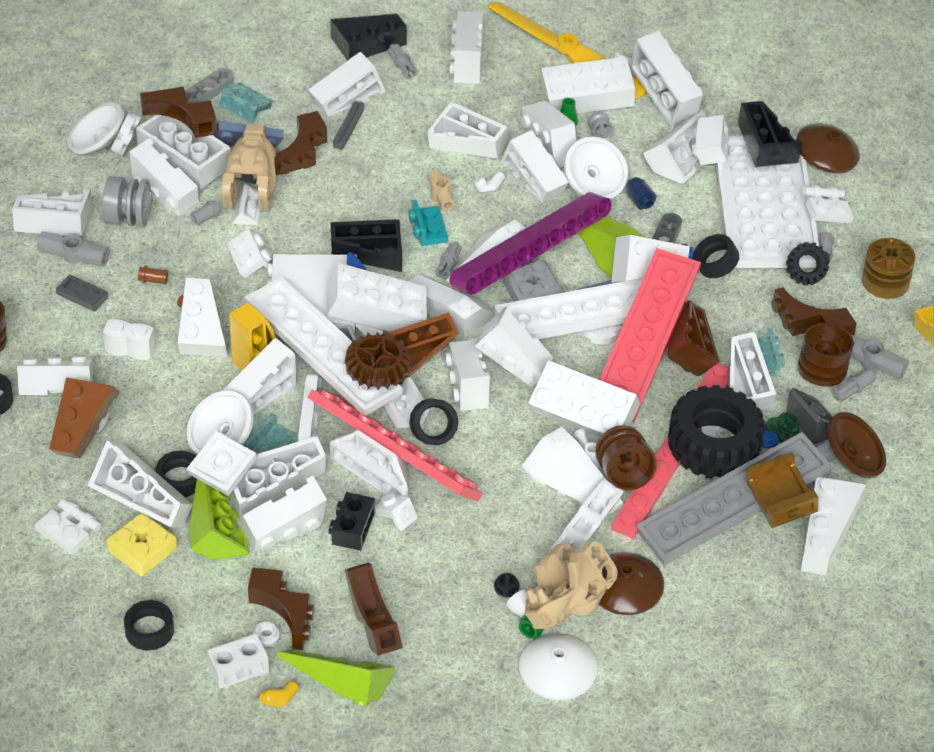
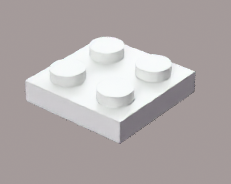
(222, 463)

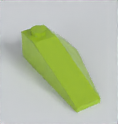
(601, 240)
(214, 525)
(356, 680)

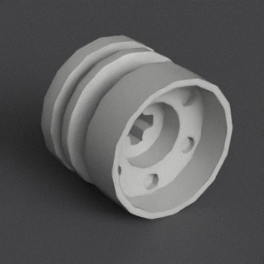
(122, 201)

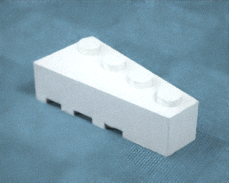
(467, 47)
(135, 484)

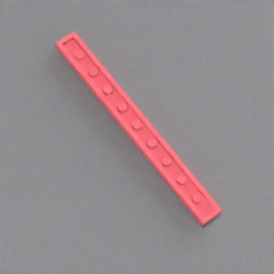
(644, 498)

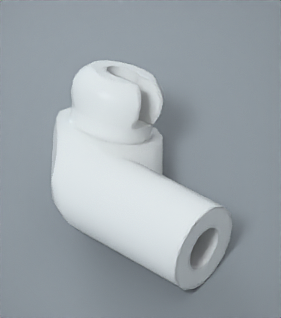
(492, 185)

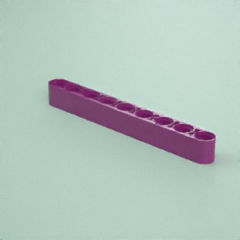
(530, 243)

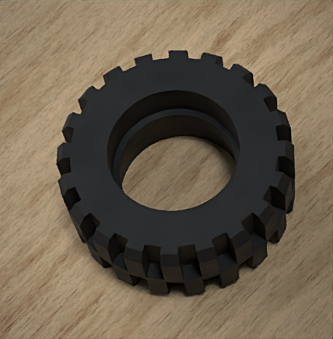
(715, 408)

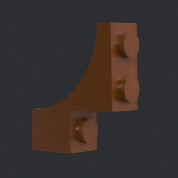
(174, 104)
(301, 152)
(799, 317)
(269, 590)
(371, 610)

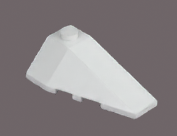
(490, 239)
(465, 310)
(564, 466)

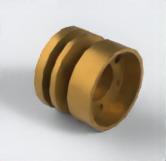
(888, 268)

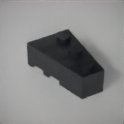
(373, 241)

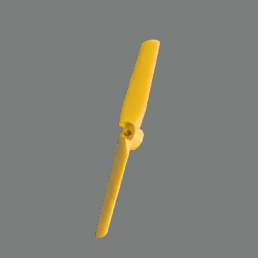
(565, 43)

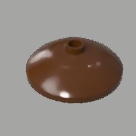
(828, 148)
(856, 445)
(634, 591)

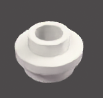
(270, 629)

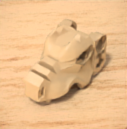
(253, 156)
(570, 584)

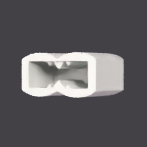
(129, 339)

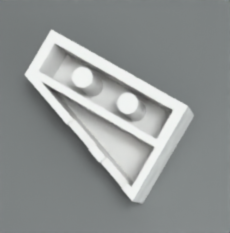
(346, 85)
(635, 253)
(199, 324)
(749, 371)
(468, 375)
(286, 517)

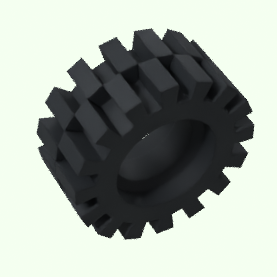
(821, 263)

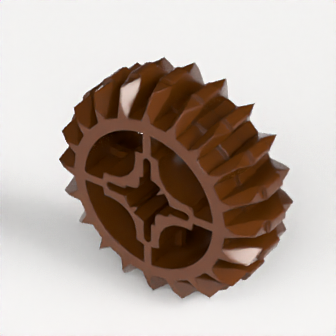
(377, 360)

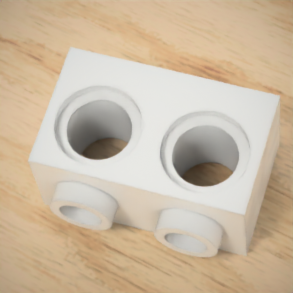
(238, 660)

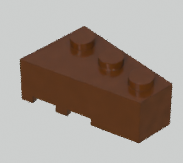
(692, 341)

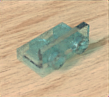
(244, 101)
(770, 349)
(269, 436)

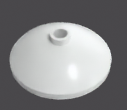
(96, 129)
(602, 161)
(220, 412)
(558, 676)

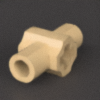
(441, 190)

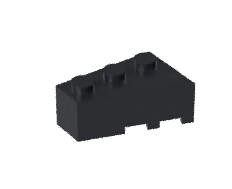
(368, 34)
(766, 137)

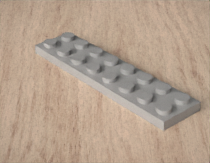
(721, 503)

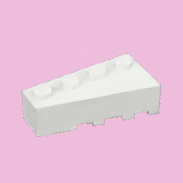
(277, 472)
(828, 527)

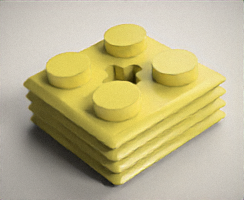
(142, 544)

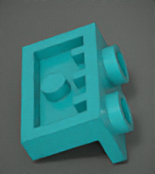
(428, 224)

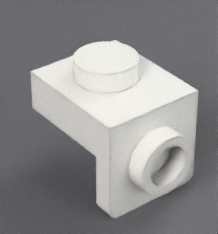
(397, 508)

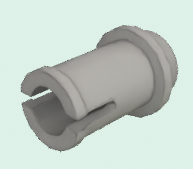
(207, 211)
(826, 240)

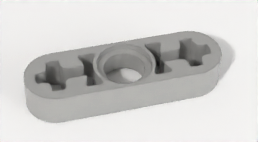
(215, 80)

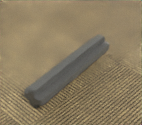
(348, 125)

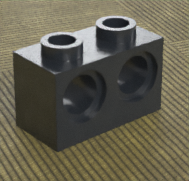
(352, 521)

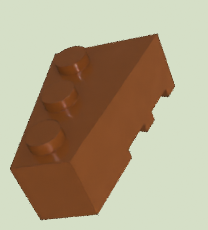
(426, 339)
(79, 414)

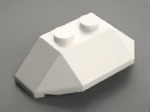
(371, 462)

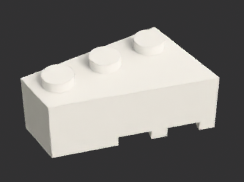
(551, 127)
(467, 133)
(535, 166)
(167, 184)
(52, 214)
(513, 347)
(50, 375)
(266, 376)

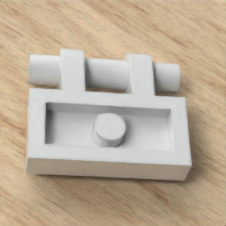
(827, 209)
(64, 532)

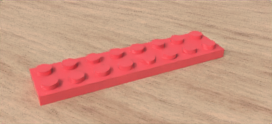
(650, 323)
(392, 441)

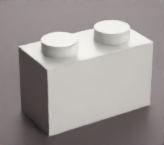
(711, 140)

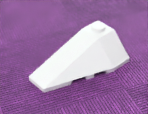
(673, 153)

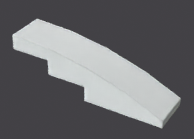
(590, 515)

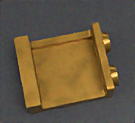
(781, 490)

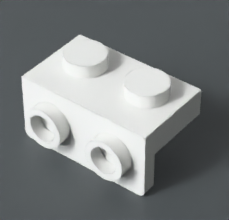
(249, 252)
(402, 406)

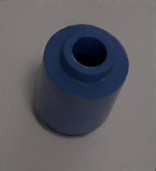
(640, 193)

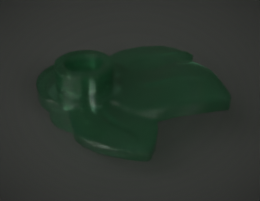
(784, 425)

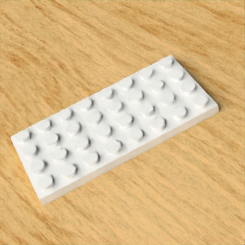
(764, 208)

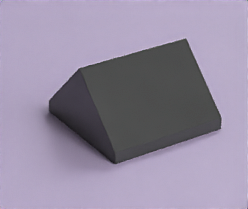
(811, 415)

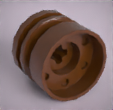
(825, 354)
(625, 457)

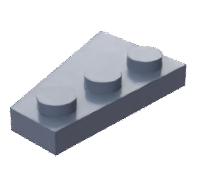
(231, 132)

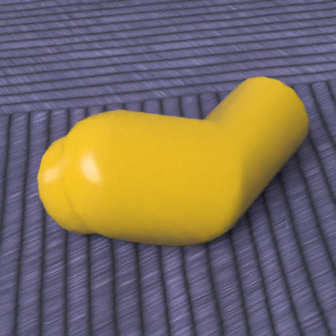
(279, 697)

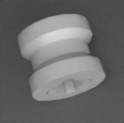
(600, 125)

